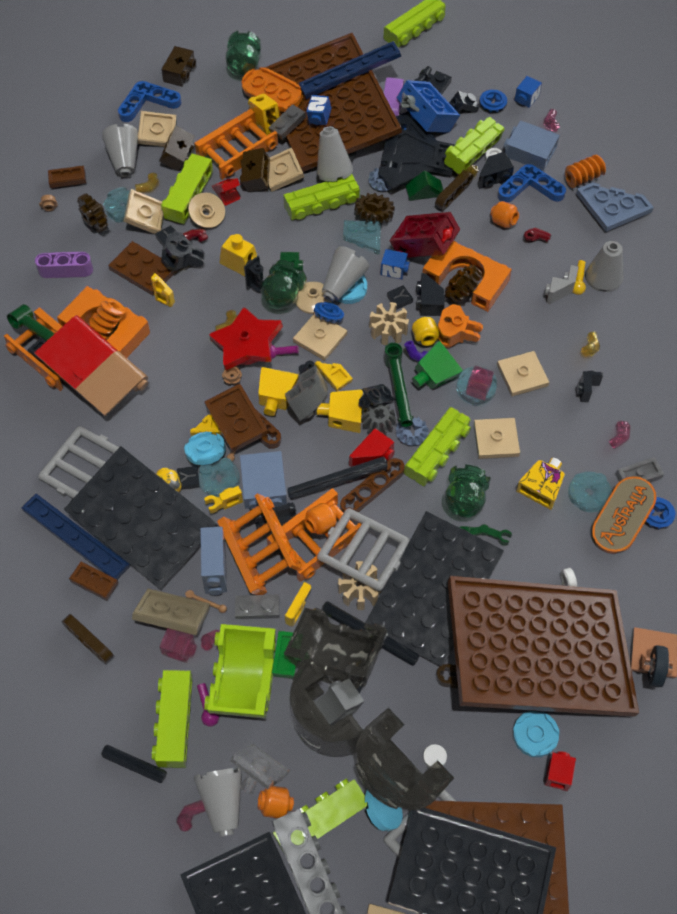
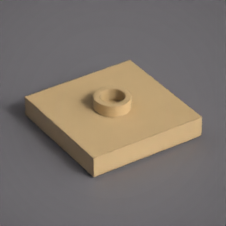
(155, 128)
(284, 169)
(143, 212)
(320, 337)
(523, 373)
(496, 438)

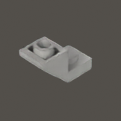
(561, 287)

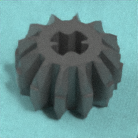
(379, 417)

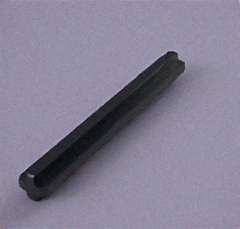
(337, 478)
(354, 623)

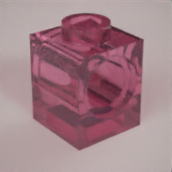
(479, 382)
(178, 645)

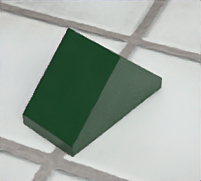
(424, 187)

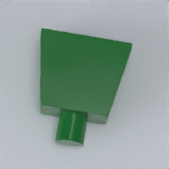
(436, 368)

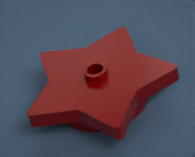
(246, 339)

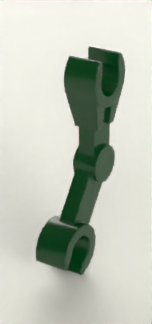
(485, 530)

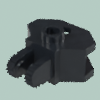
(181, 253)

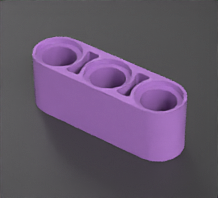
(391, 91)
(64, 264)

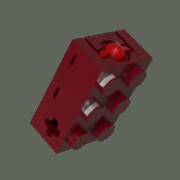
(425, 234)

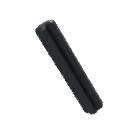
(133, 763)

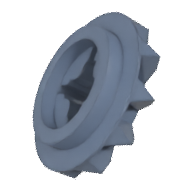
(376, 182)
(405, 434)

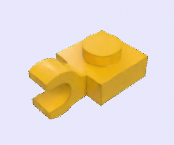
(226, 499)

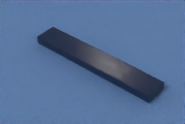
(350, 69)
(75, 537)

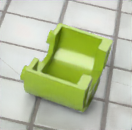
(242, 671)

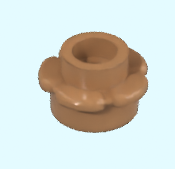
(48, 202)
(232, 372)

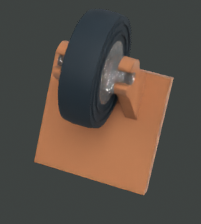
(654, 654)

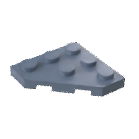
(613, 206)

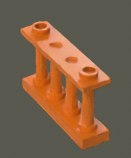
(229, 131)
(14, 346)
(296, 528)
(239, 545)

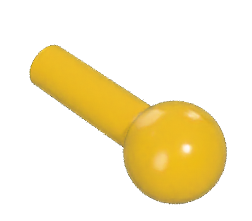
(580, 287)

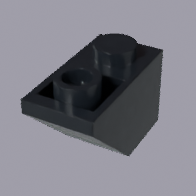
(495, 170)
(431, 297)

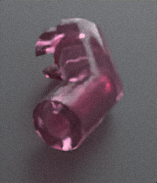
(550, 121)
(623, 434)
(208, 639)
(187, 813)

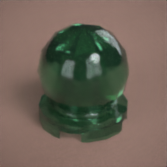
(242, 52)
(282, 285)
(466, 492)

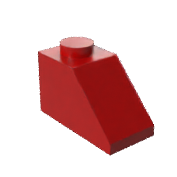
(372, 447)

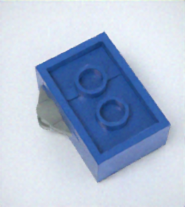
(427, 106)

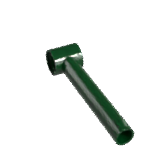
(24, 317)
(393, 360)

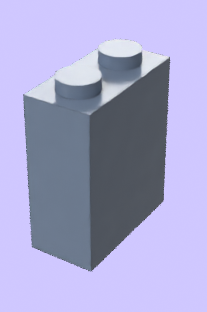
(531, 145)
(263, 475)
(213, 560)

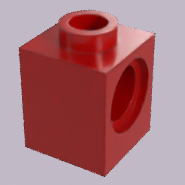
(560, 771)

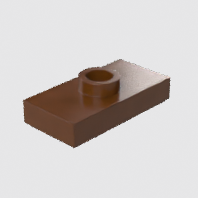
(66, 176)
(93, 580)

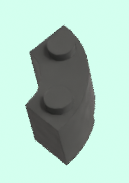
(307, 393)
(339, 701)

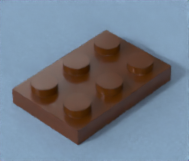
(138, 267)
(236, 417)

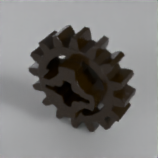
(374, 208)
(92, 212)
(463, 283)

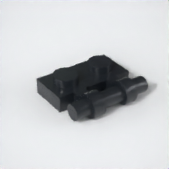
(438, 80)

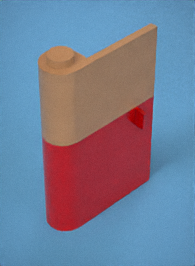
(91, 365)

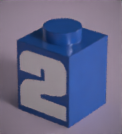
(528, 91)
(318, 110)
(394, 264)

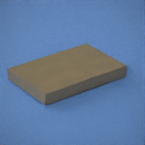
(171, 611)

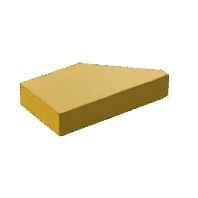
(162, 291)
(334, 374)
(206, 425)
(297, 605)

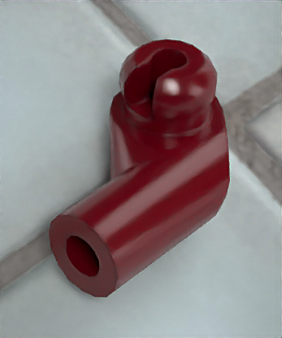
(194, 233)
(535, 234)

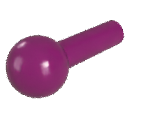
(283, 350)
(207, 718)

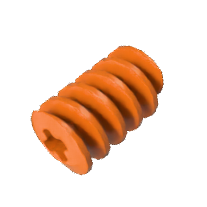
(584, 170)
(107, 317)

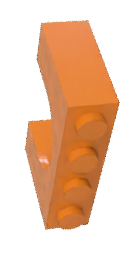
(494, 275)
(131, 328)

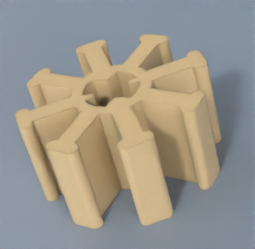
(388, 323)
(350, 590)

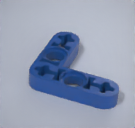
(143, 92)
(531, 176)

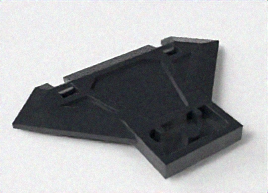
(412, 153)

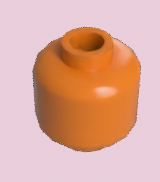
(504, 214)
(320, 518)
(275, 802)

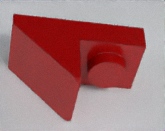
(227, 190)

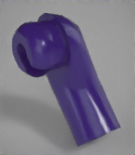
(412, 351)

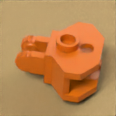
(456, 327)

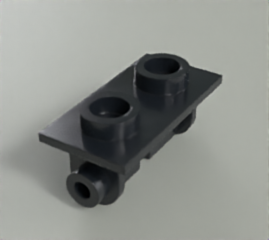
(254, 274)
(375, 395)
(284, 514)

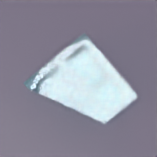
(363, 234)

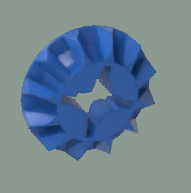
(487, 97)
(328, 312)
(667, 516)

